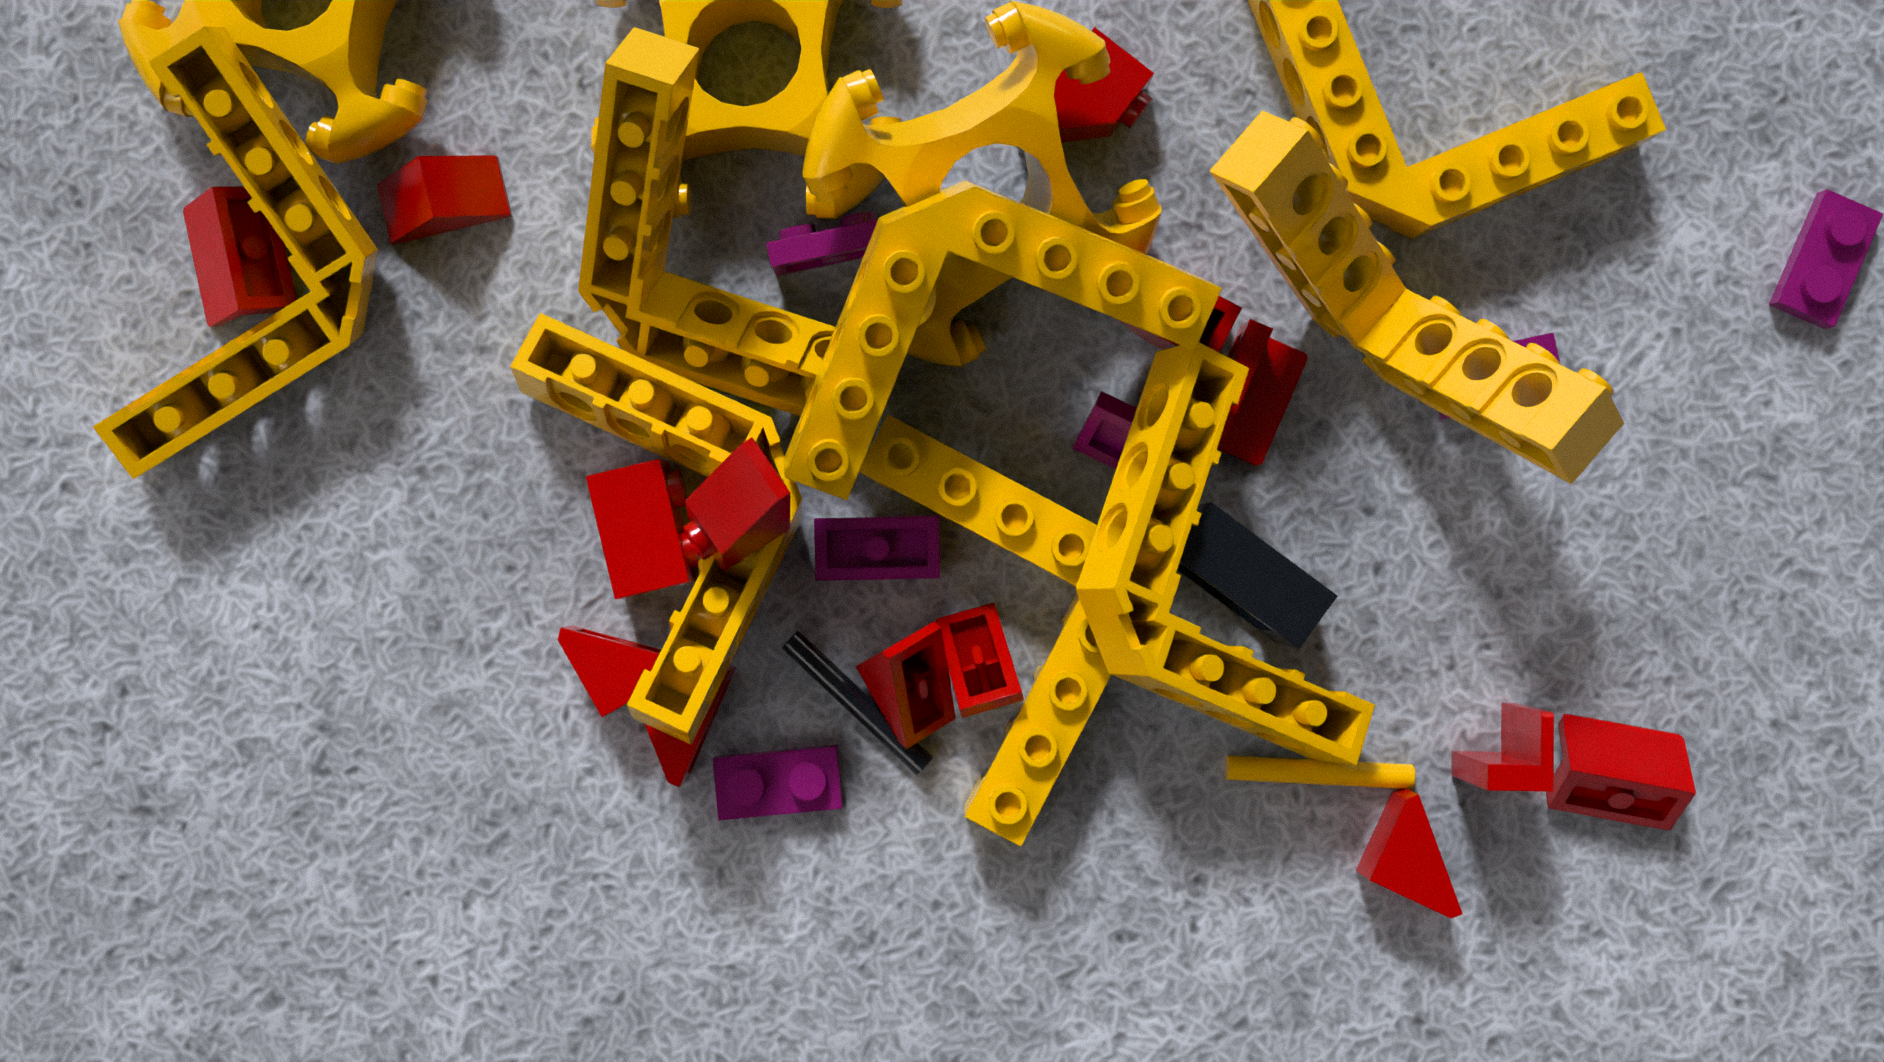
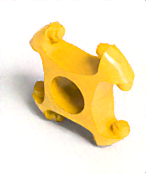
(332, 51)
(1008, 110)
(785, 119)

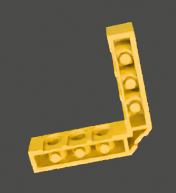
(1337, 98)
(631, 205)
(310, 218)
(899, 279)
(1416, 344)
(699, 433)
(1054, 540)
(1134, 579)

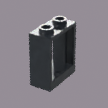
(1253, 578)

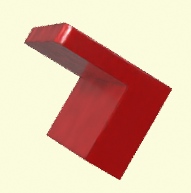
(236, 256)
(1265, 394)
(1524, 758)
(1621, 773)

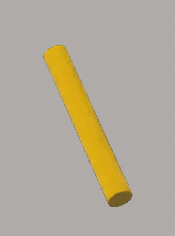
(1319, 772)

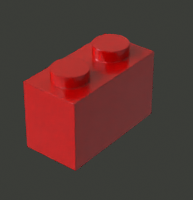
(643, 527)

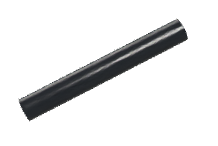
(853, 699)

